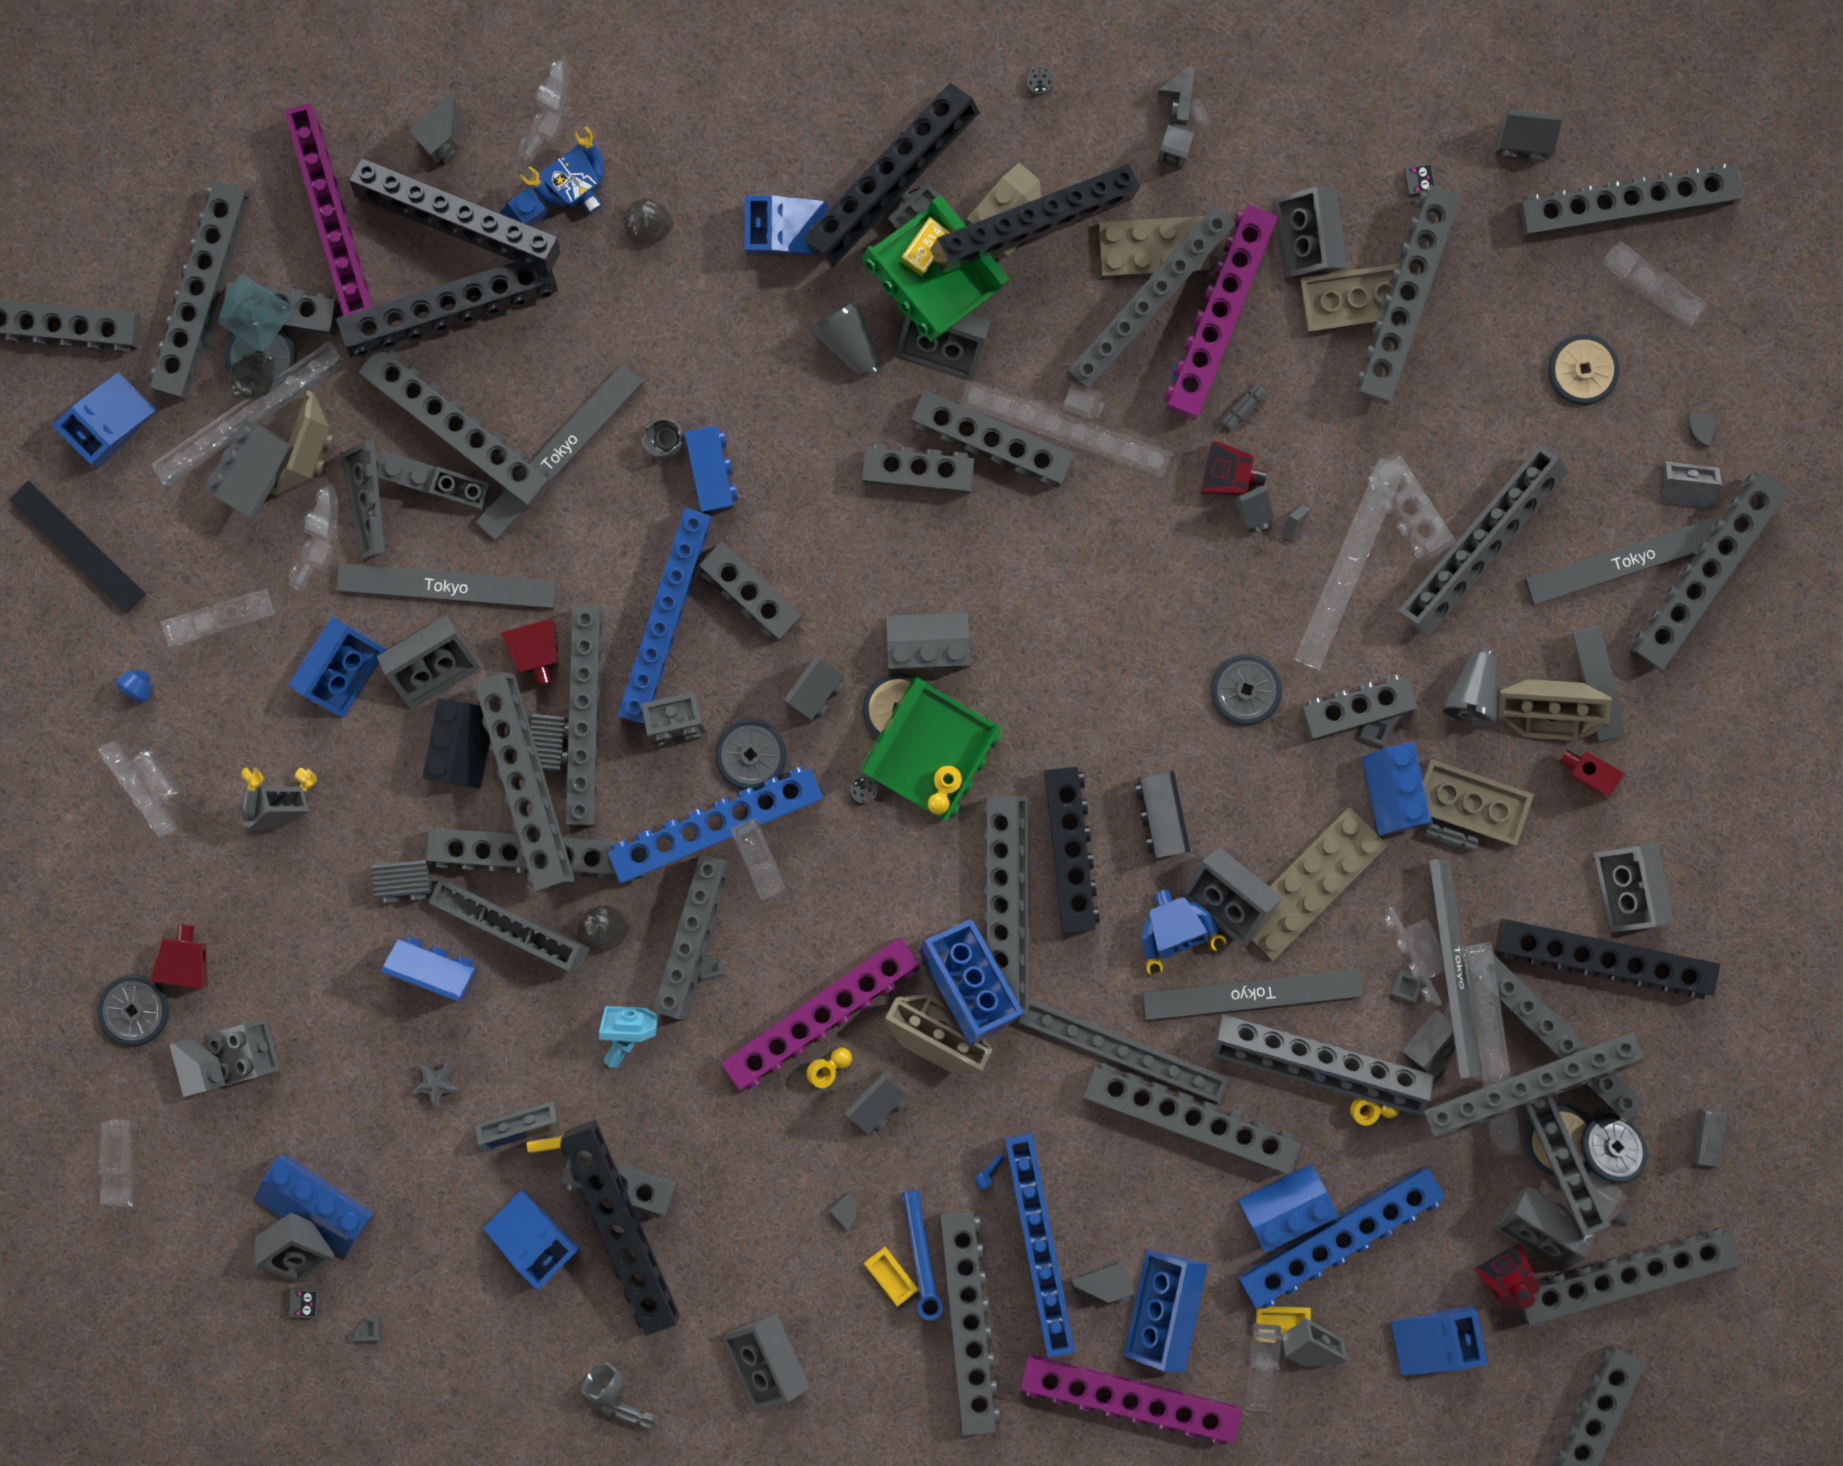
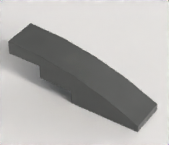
(1596, 672)

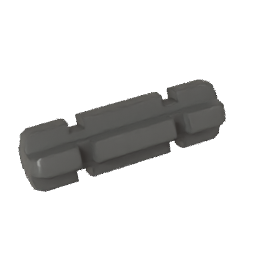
(1244, 407)
(1451, 837)
(628, 1414)

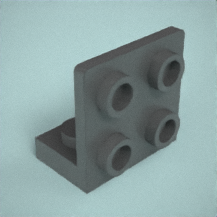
(673, 719)
(244, 1051)

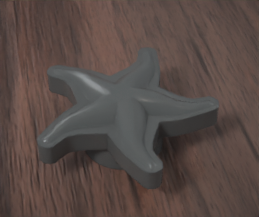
(435, 1083)

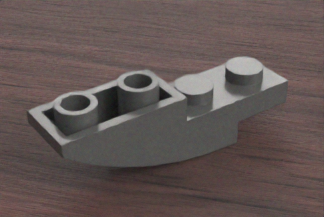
(432, 480)

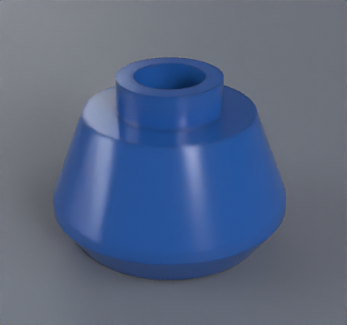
(135, 685)

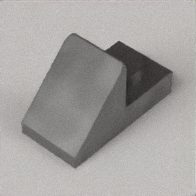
(1180, 88)

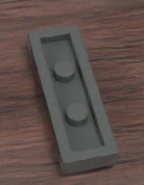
(517, 1126)

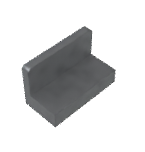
(1690, 485)
(1433, 1044)
(1709, 1138)

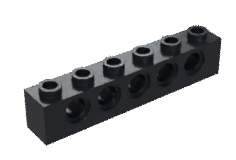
(1087, 918)

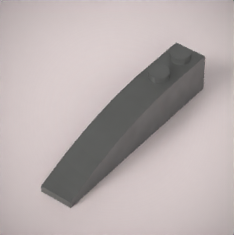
(509, 926)

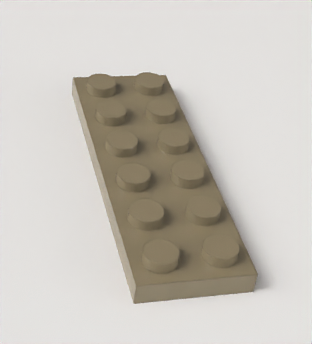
(1318, 879)

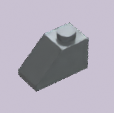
(1175, 146)
(1255, 509)
(196, 1067)
(1106, 1282)
(1313, 1345)

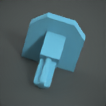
(625, 1028)

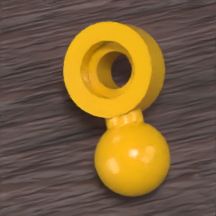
(938, 802)
(840, 1059)
(1372, 1113)

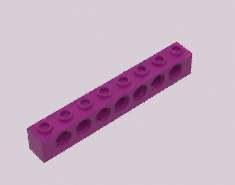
(328, 208)
(1260, 225)
(737, 1063)
(1222, 1431)

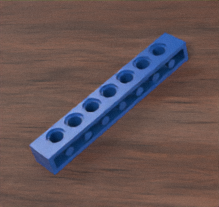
(665, 613)
(626, 869)
(1325, 1236)
(1039, 1244)

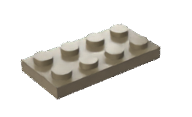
(1142, 245)
(1347, 297)
(1476, 802)

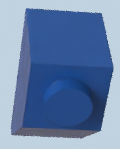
(525, 208)

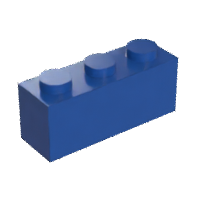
(711, 469)

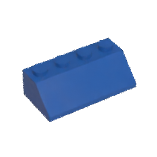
(970, 981)
(299, 1191)
(1165, 1311)

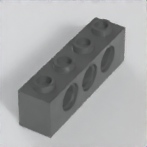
(324, 315)
(959, 481)
(724, 558)
(1401, 702)
(661, 1187)

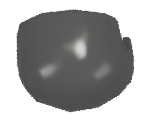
(672, 435)
(592, 1385)

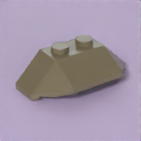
(1011, 191)
(309, 441)
(1554, 709)
(933, 1033)

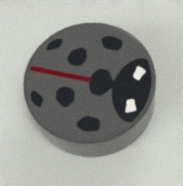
(1039, 80)
(864, 789)

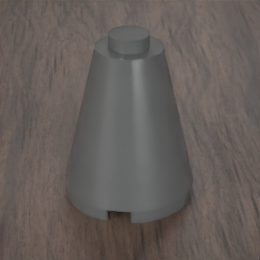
(849, 338)
(1475, 691)

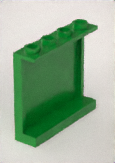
(935, 299)
(922, 737)

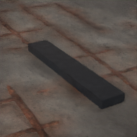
(77, 546)

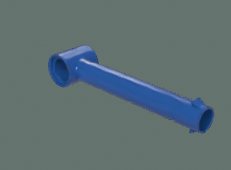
(921, 1253)

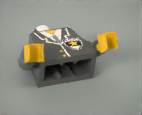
(274, 805)

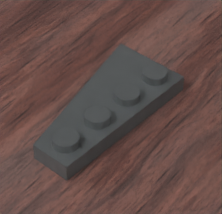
(363, 489)

